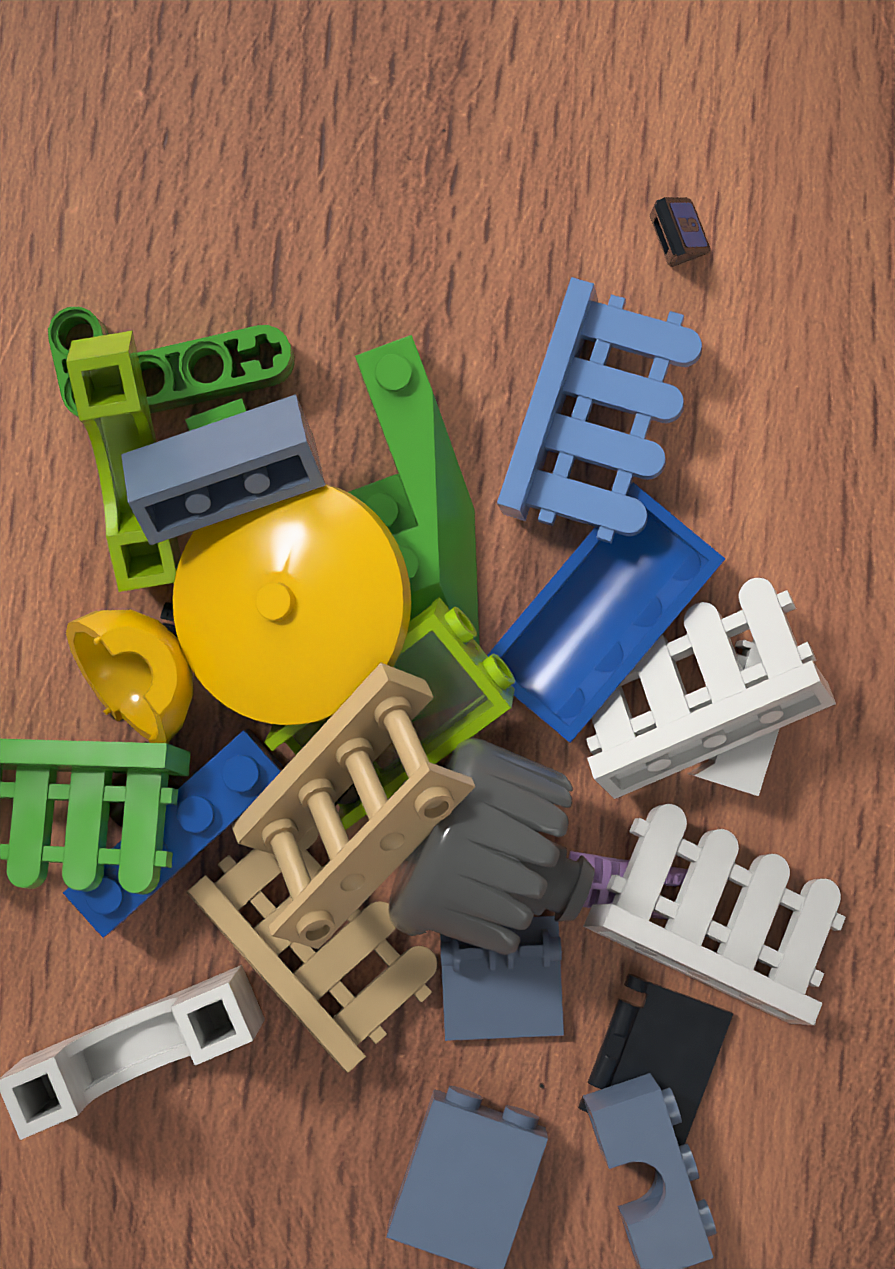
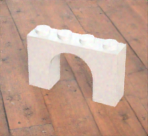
(72, 1073)

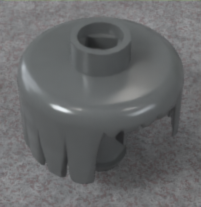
(488, 859)

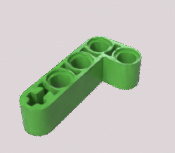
(180, 359)

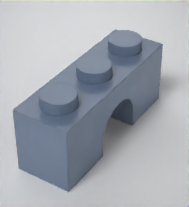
(636, 1125)

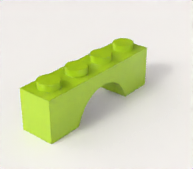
(118, 420)

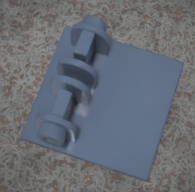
(501, 993)

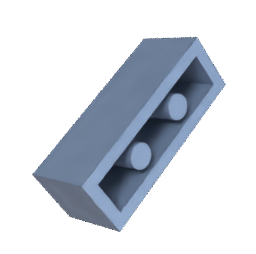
(222, 470)

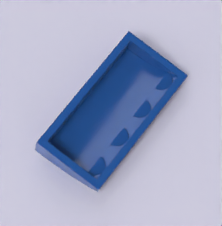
(603, 616)

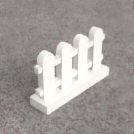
(718, 717)
(692, 913)

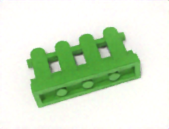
(88, 810)

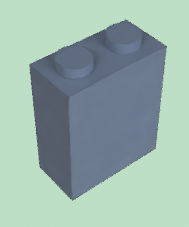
(468, 1179)

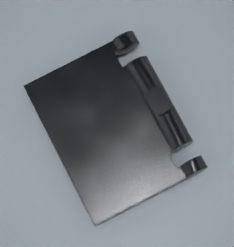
(667, 1037)

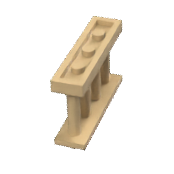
(320, 774)

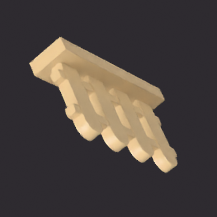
(320, 970)

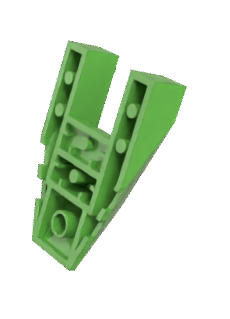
(428, 498)

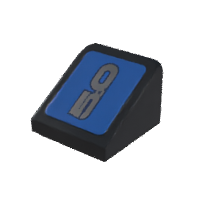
(678, 230)

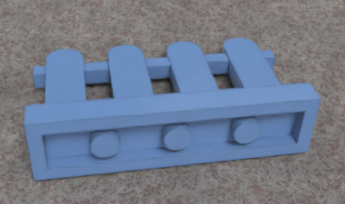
(594, 382)

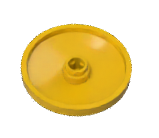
(292, 605)

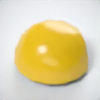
(134, 670)

